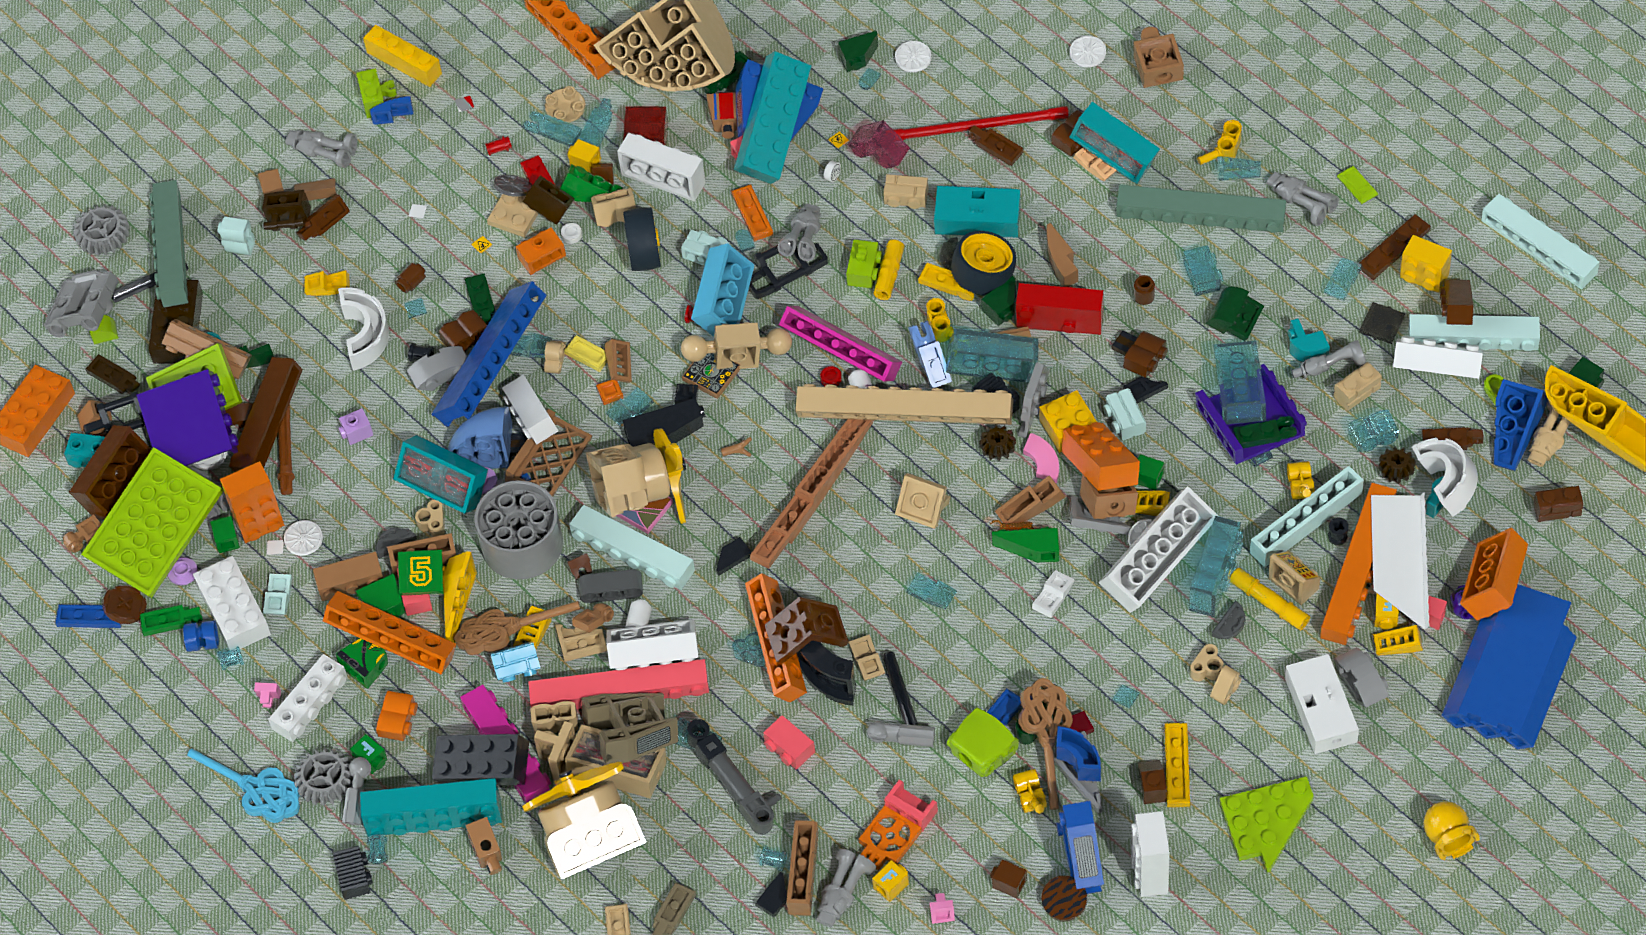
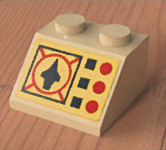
(1293, 576)

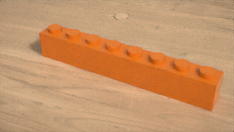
(1353, 576)

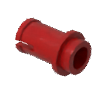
(498, 145)

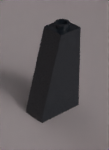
(676, 421)

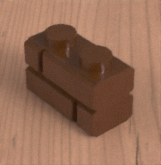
(1558, 503)

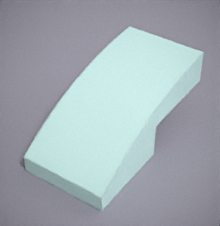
(278, 594)

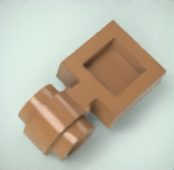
(86, 531)
(591, 619)

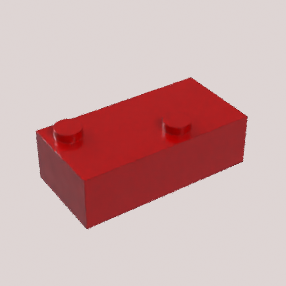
(1060, 308)

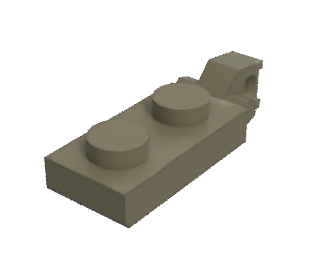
(673, 910)

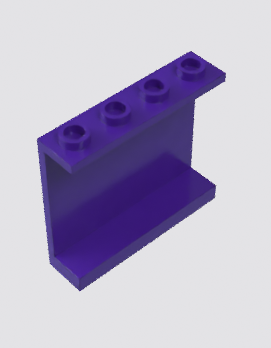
(1276, 406)
(188, 418)

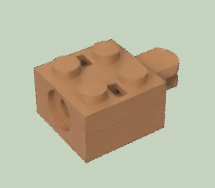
(1157, 58)
(1108, 502)

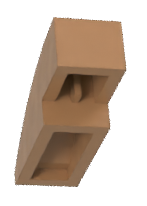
(1061, 258)
(1030, 502)

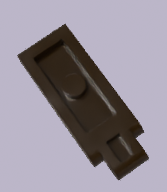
(112, 375)

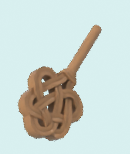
(492, 629)
(1039, 718)

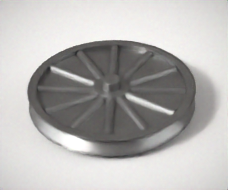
(512, 185)

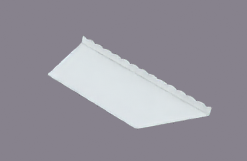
(1401, 554)

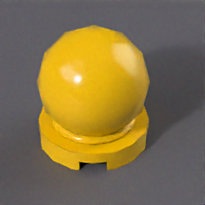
(1449, 829)

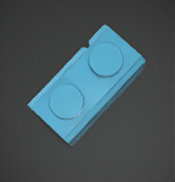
(515, 661)

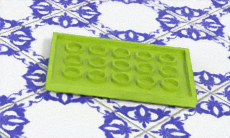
(152, 522)

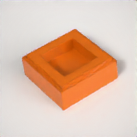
(609, 391)

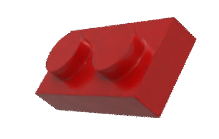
(534, 168)

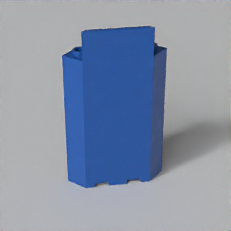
(1513, 669)

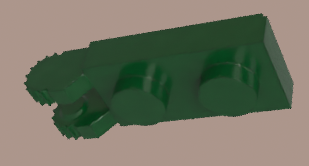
(1265, 432)

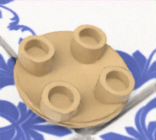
(565, 104)

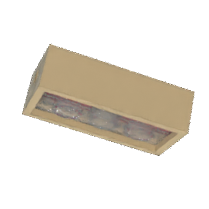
(638, 775)

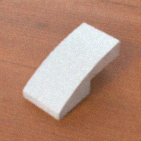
(1053, 593)

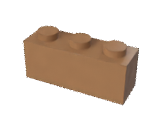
(441, 542)
(347, 575)

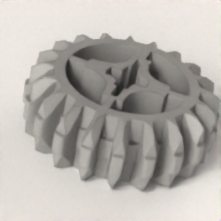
(101, 230)
(321, 783)

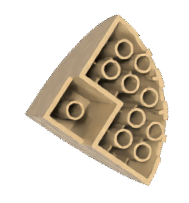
(672, 46)

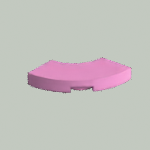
(1043, 455)

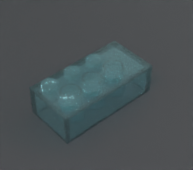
(985, 353)
(1239, 382)
(1215, 566)

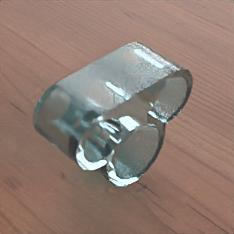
(749, 653)

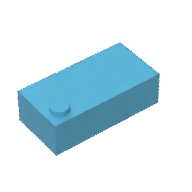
(722, 288)

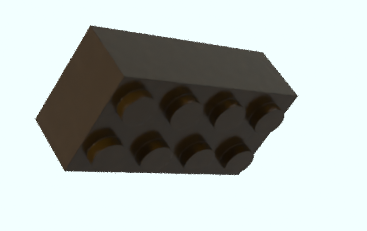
(162, 316)

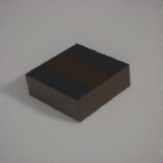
(1123, 342)
(517, 442)

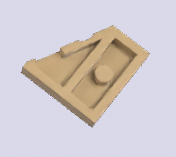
(578, 643)

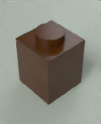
(1008, 878)

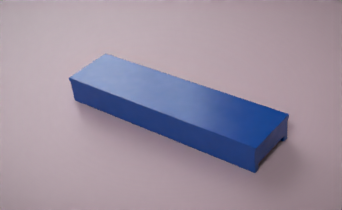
(489, 353)

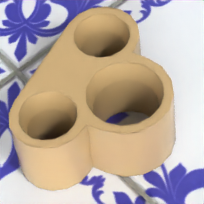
(554, 356)
(436, 514)
(1205, 660)
(1225, 685)

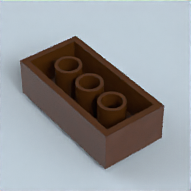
(110, 471)

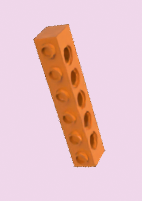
(570, 33)
(766, 603)
(389, 632)

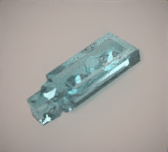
(598, 124)

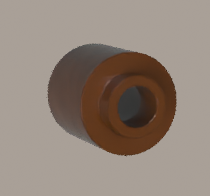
(410, 277)
(1144, 290)

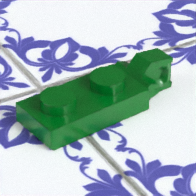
(169, 619)

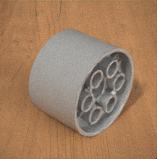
(519, 501)

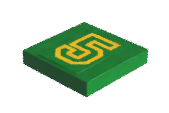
(420, 572)

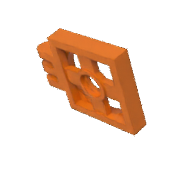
(879, 852)

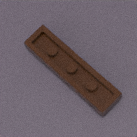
(1393, 247)

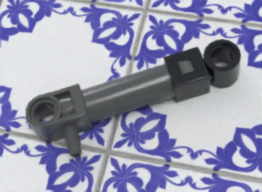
(714, 756)

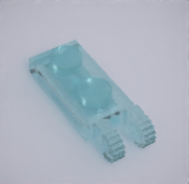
(553, 128)

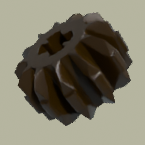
(997, 442)
(1396, 464)

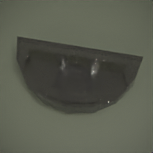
(946, 252)

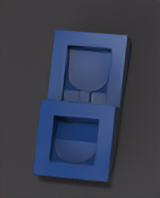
(385, 111)

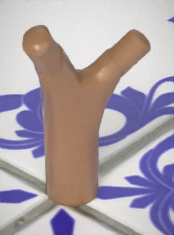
(737, 448)

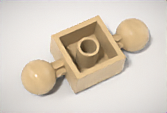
(736, 344)

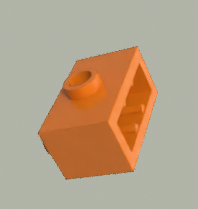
(540, 251)

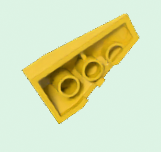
(457, 583)

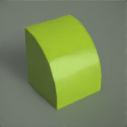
(106, 331)

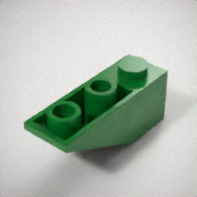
(585, 185)
(1033, 544)

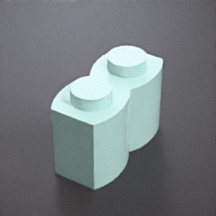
(236, 235)

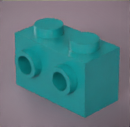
(81, 449)

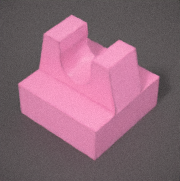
(267, 693)
(942, 909)

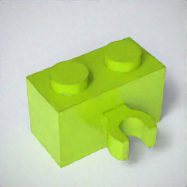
(372, 91)
(862, 264)

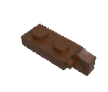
(996, 144)
(324, 218)
(1462, 436)

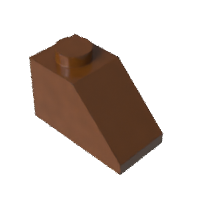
(1152, 782)

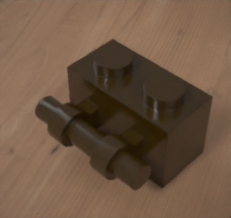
(548, 200)
(285, 210)

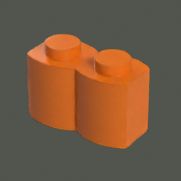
(396, 716)

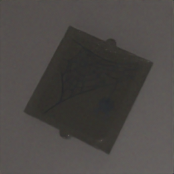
(1382, 323)

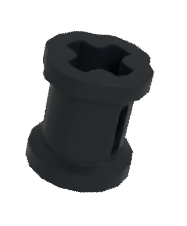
(416, 352)
(1338, 531)

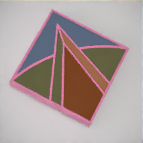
(649, 516)

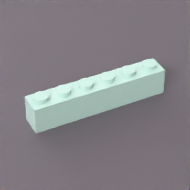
(1540, 241)
(1486, 332)
(1307, 515)
(632, 547)

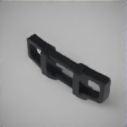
(775, 285)
(105, 421)

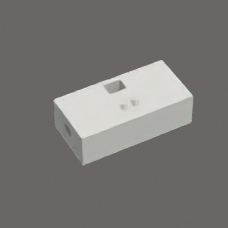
(1321, 704)

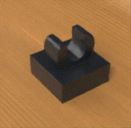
(686, 392)

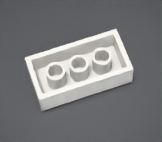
(661, 166)
(231, 604)
(652, 644)
(1150, 854)

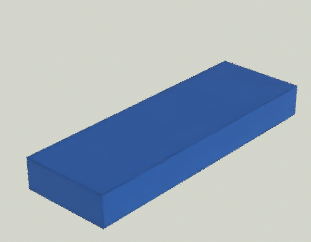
(84, 617)

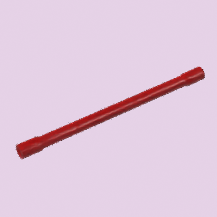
(1049, 114)

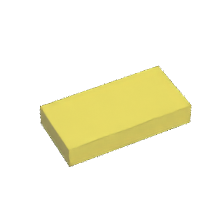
(586, 353)

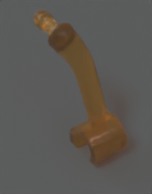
(1013, 526)

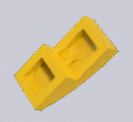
(322, 284)

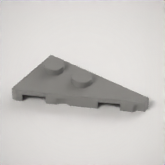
(1082, 518)
(1087, 789)

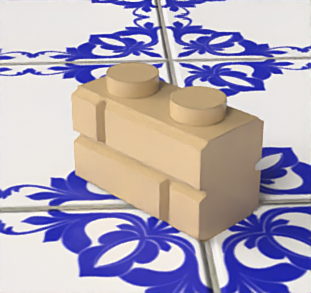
(905, 191)
(1357, 386)

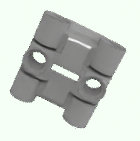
(81, 302)

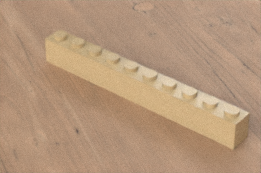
(904, 405)

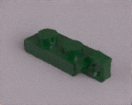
(723, 83)
(480, 296)

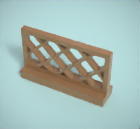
(530, 451)

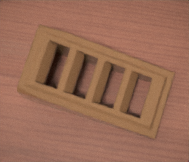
(611, 349)

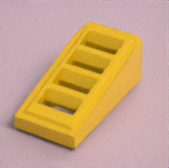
(1155, 496)
(539, 633)
(1407, 647)

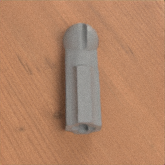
(903, 733)
(359, 769)

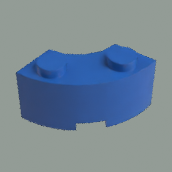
(1079, 753)

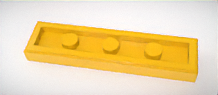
(1177, 765)

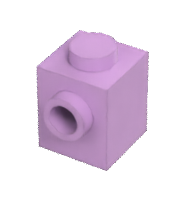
(355, 427)

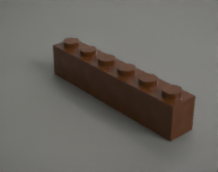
(267, 413)

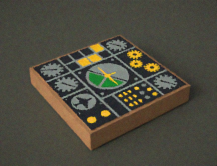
(708, 378)

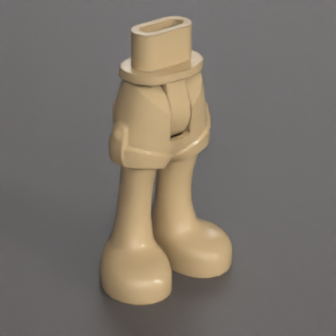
(1546, 440)

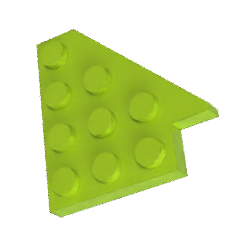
(210, 358)
(1266, 818)

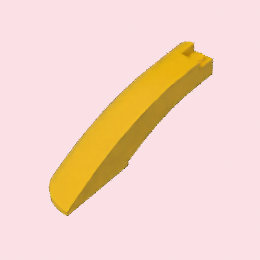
(1598, 415)

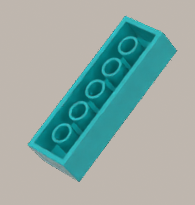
(772, 117)
(430, 807)

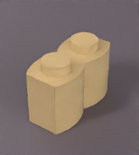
(610, 206)
(551, 717)

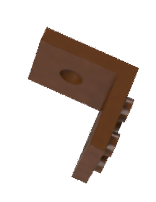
(807, 622)

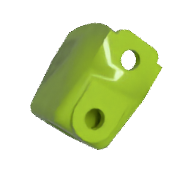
(982, 743)

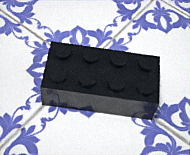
(480, 758)

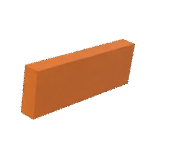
(752, 212)

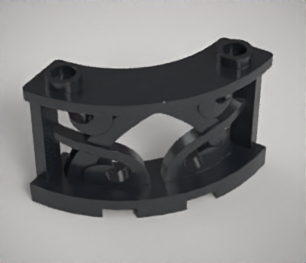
(828, 673)

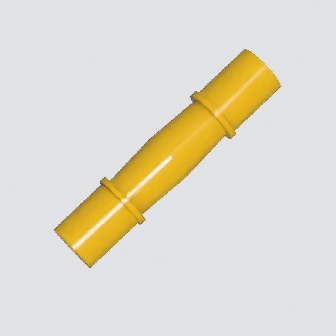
(1269, 599)

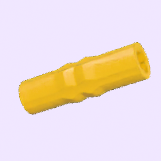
(889, 269)

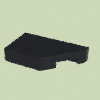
(1145, 388)
(732, 555)
(773, 897)

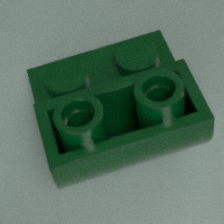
(1235, 313)

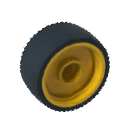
(642, 239)
(983, 262)

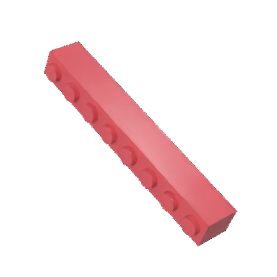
(670, 679)

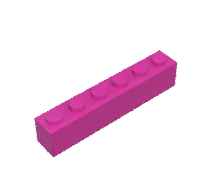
(840, 343)
(490, 719)

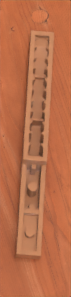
(811, 491)

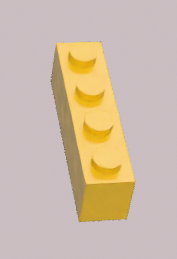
(402, 55)

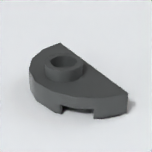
(393, 537)
(1231, 623)

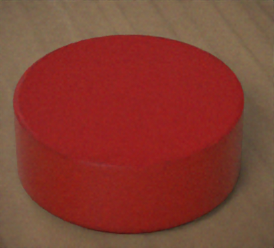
(831, 376)

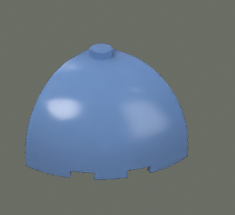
(485, 438)

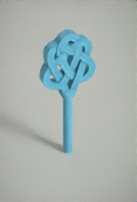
(267, 784)

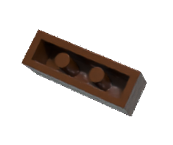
(1457, 302)

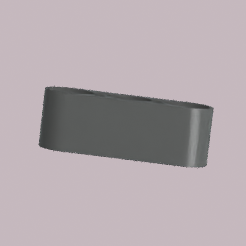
(610, 586)

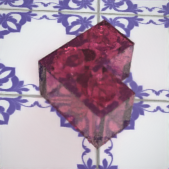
(881, 142)

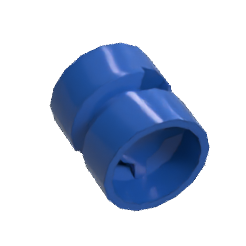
(201, 636)

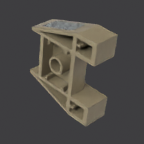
(636, 723)

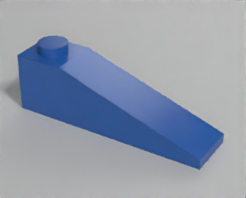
(1517, 417)

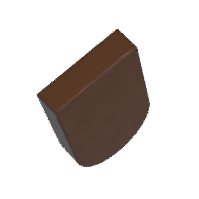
(601, 31)

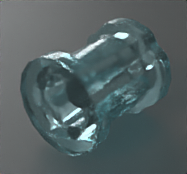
(230, 658)
(377, 849)
(773, 858)

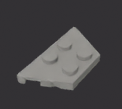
(1031, 402)

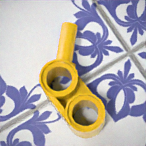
(1227, 144)
(939, 320)
(1300, 480)
(1029, 791)

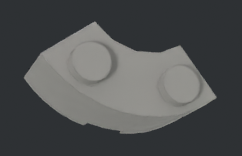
(437, 369)
(1361, 677)

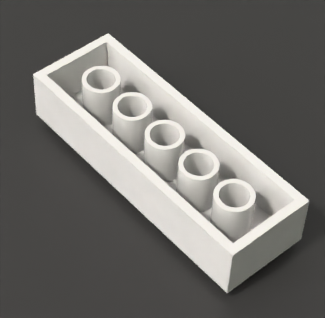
(1158, 549)

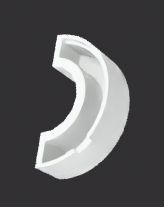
(374, 336)
(1460, 474)

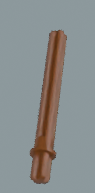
(285, 474)

